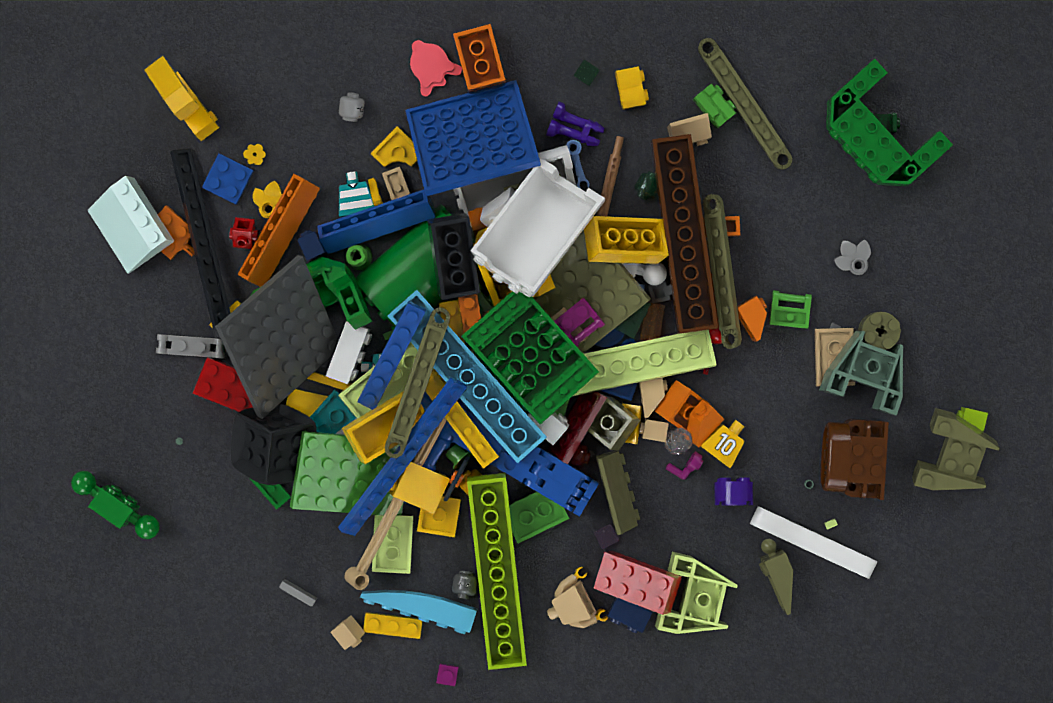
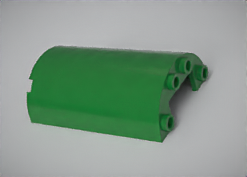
(402, 271)

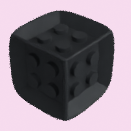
(268, 446)

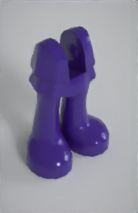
(557, 128)

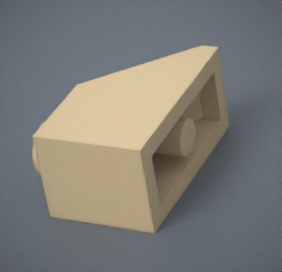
(651, 394)

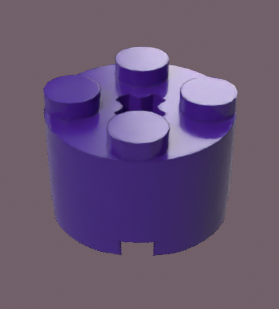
(733, 492)

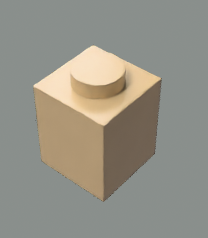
(654, 430)
(348, 633)

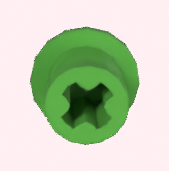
(457, 456)

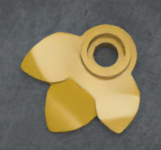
(268, 197)

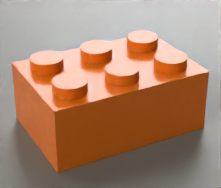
(479, 58)

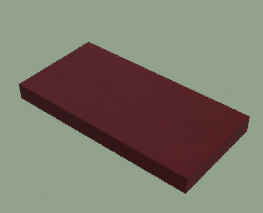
(579, 421)

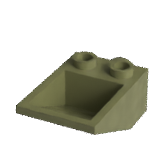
(779, 571)

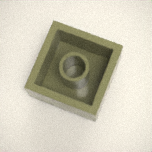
(613, 424)

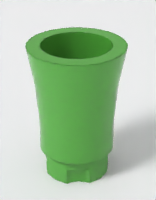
(366, 257)

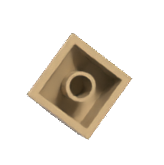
(696, 126)

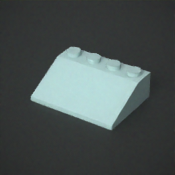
(130, 223)

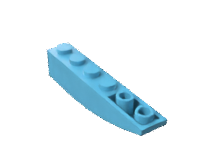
(426, 606)

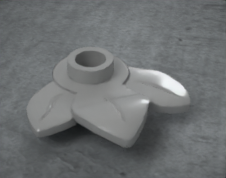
(853, 254)

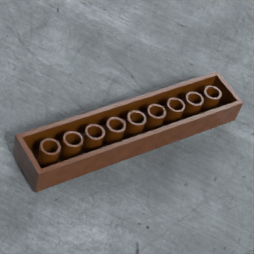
(684, 233)

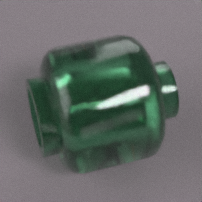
(646, 186)

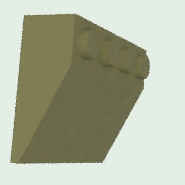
(617, 491)

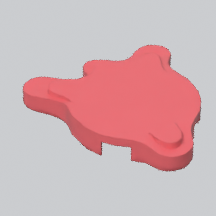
(431, 65)

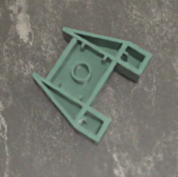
(869, 367)

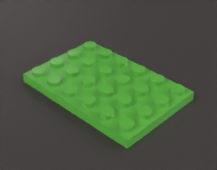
(332, 476)

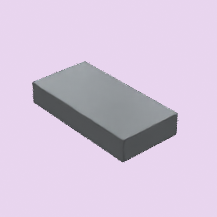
(297, 592)

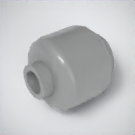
(351, 107)

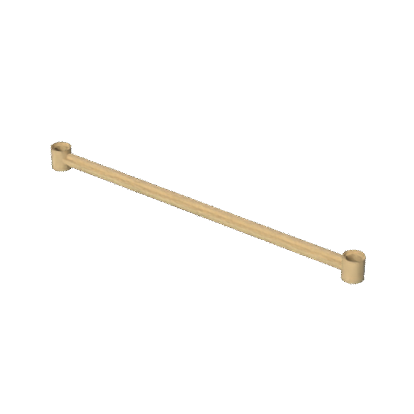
(357, 575)

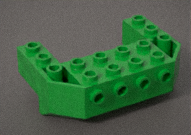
(870, 141)
(337, 283)

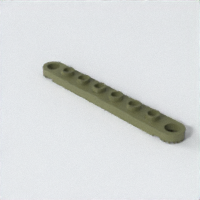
(744, 103)
(722, 271)
(417, 382)

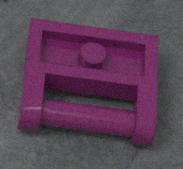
(575, 317)

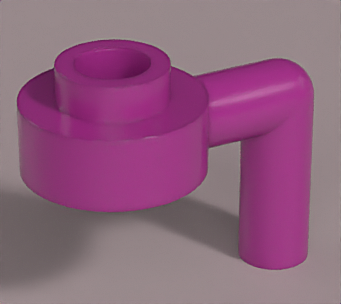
(693, 463)

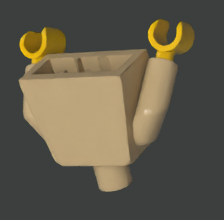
(573, 603)

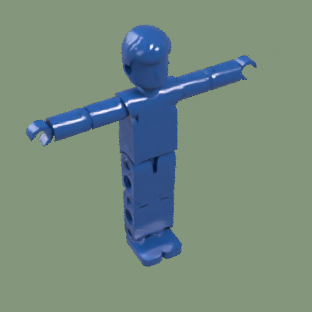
(536, 470)

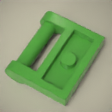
(790, 316)

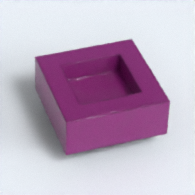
(447, 674)

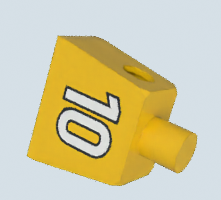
(725, 443)

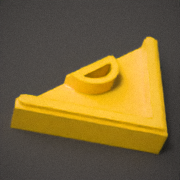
(374, 192)

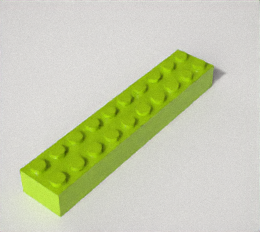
(496, 571)

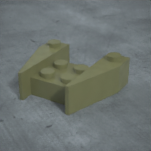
(959, 455)

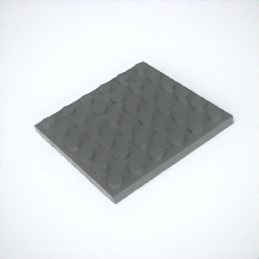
(278, 336)

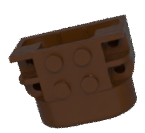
(855, 457)

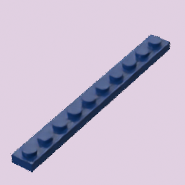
(396, 466)

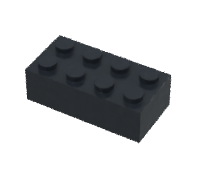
(452, 256)

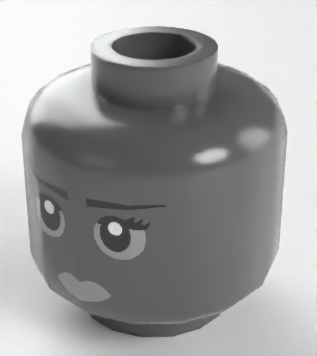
(464, 584)

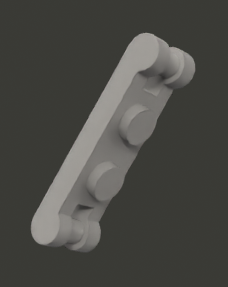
(190, 346)

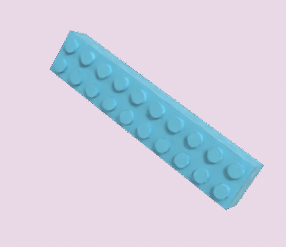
(483, 392)

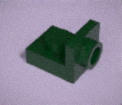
(889, 121)

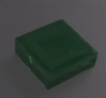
(586, 72)

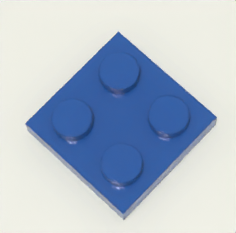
(227, 179)

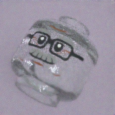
(678, 441)

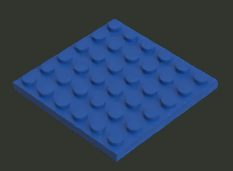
(472, 138)

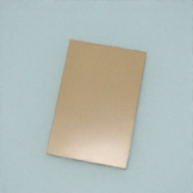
(827, 347)

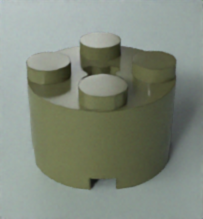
(889, 326)

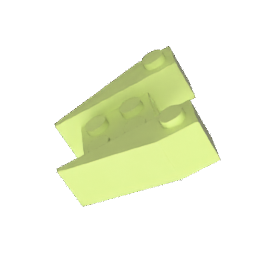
(700, 600)

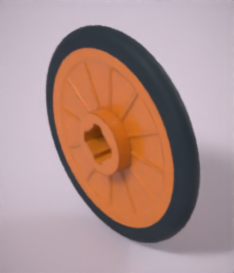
(456, 478)

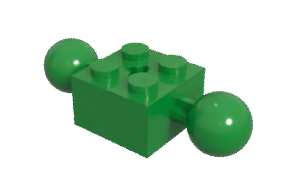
(114, 505)

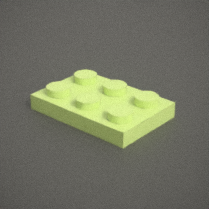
(396, 548)

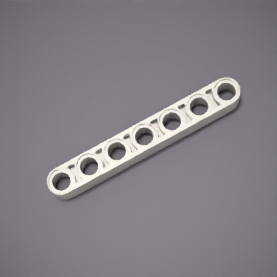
(813, 542)

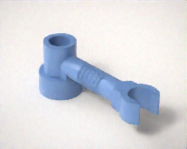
(577, 164)

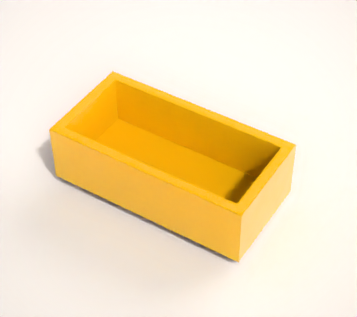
(370, 431)

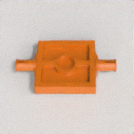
(178, 230)

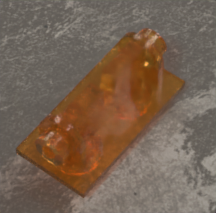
(652, 322)

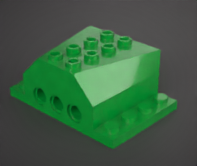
(529, 355)

